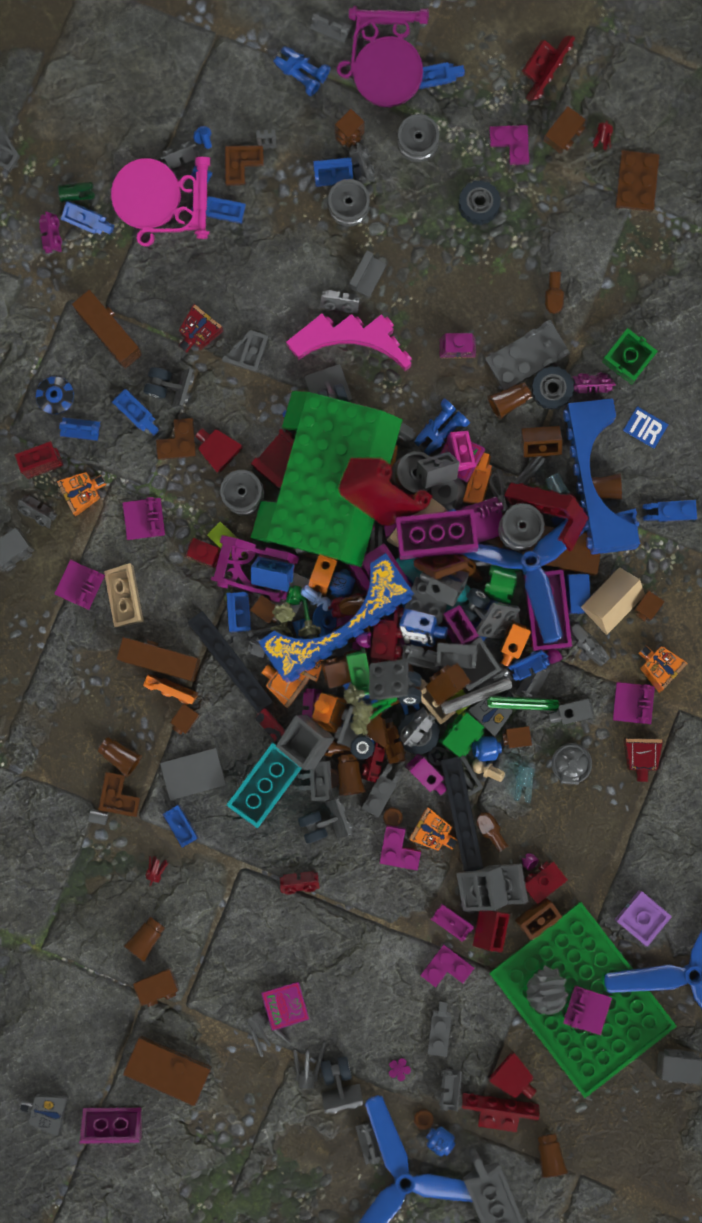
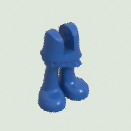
(297, 61)
(431, 429)

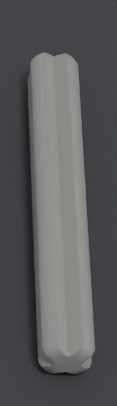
(476, 696)

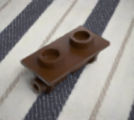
(395, 752)

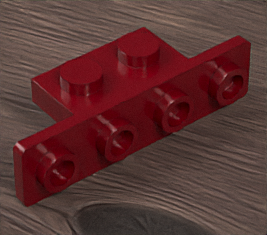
(544, 63)
(387, 637)
(498, 1112)

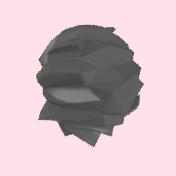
(547, 991)

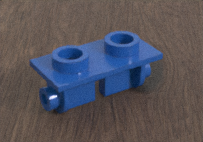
(79, 428)
(537, 661)

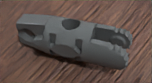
(589, 645)

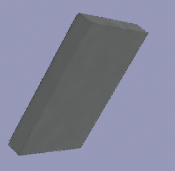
(193, 774)

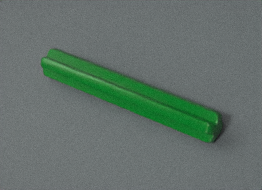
(522, 703)

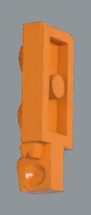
(478, 481)
(170, 689)

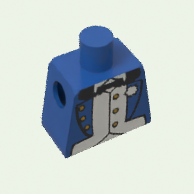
(421, 628)

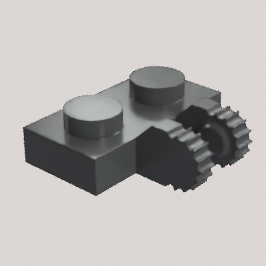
(320, 782)

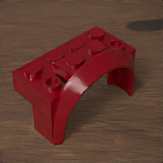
(554, 504)

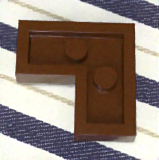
(238, 158)
(182, 445)
(112, 798)

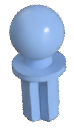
(315, 597)

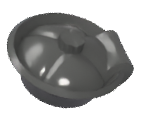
(449, 494)
(571, 763)

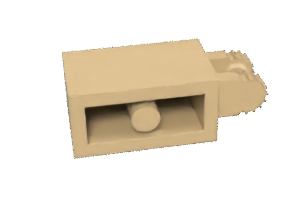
(430, 704)

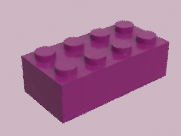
(436, 534)
(557, 585)

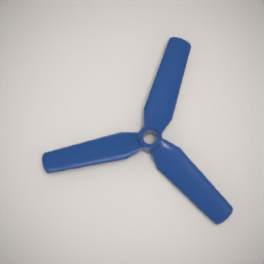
(536, 581)
(660, 977)
(396, 1161)

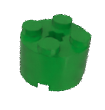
(502, 584)

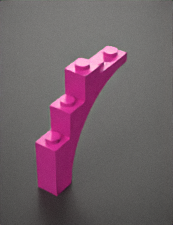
(350, 331)

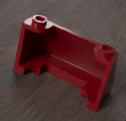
(369, 489)

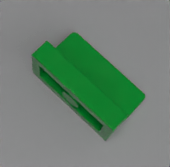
(359, 669)

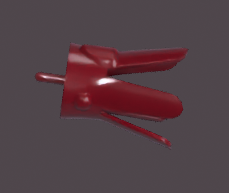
(604, 133)
(153, 873)

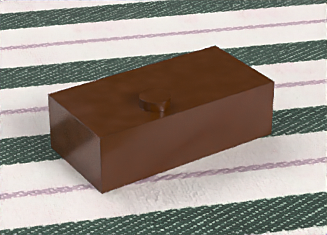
(107, 329)
(576, 561)
(161, 660)
(167, 1070)

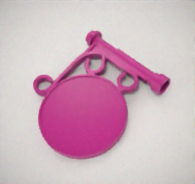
(149, 195)

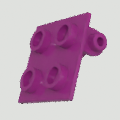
(602, 380)
(143, 518)
(487, 518)
(79, 584)
(633, 703)
(587, 1010)

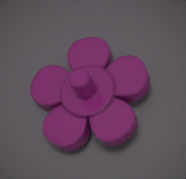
(399, 1069)

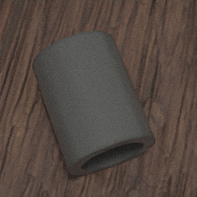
(98, 817)

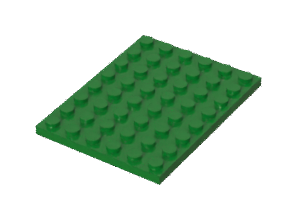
(583, 958)

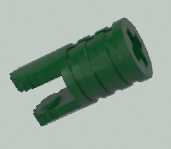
(76, 191)

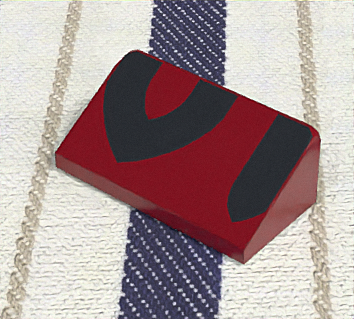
(270, 725)

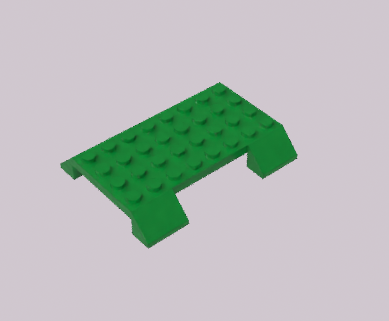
(309, 504)

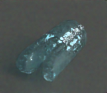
(556, 484)
(524, 779)

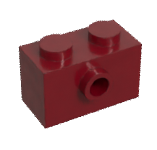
(544, 881)
(491, 930)

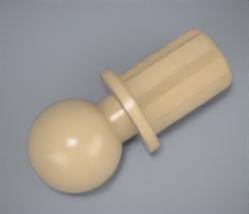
(489, 770)

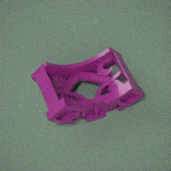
(236, 547)

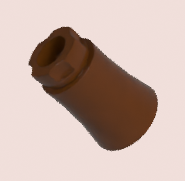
(509, 399)
(608, 486)
(120, 756)
(349, 776)
(145, 939)
(550, 1156)

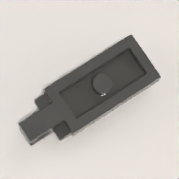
(439, 1031)

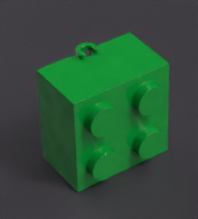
(629, 356)
(462, 734)

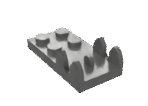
(527, 355)

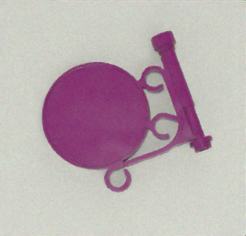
(388, 67)

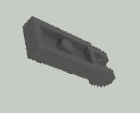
(381, 792)

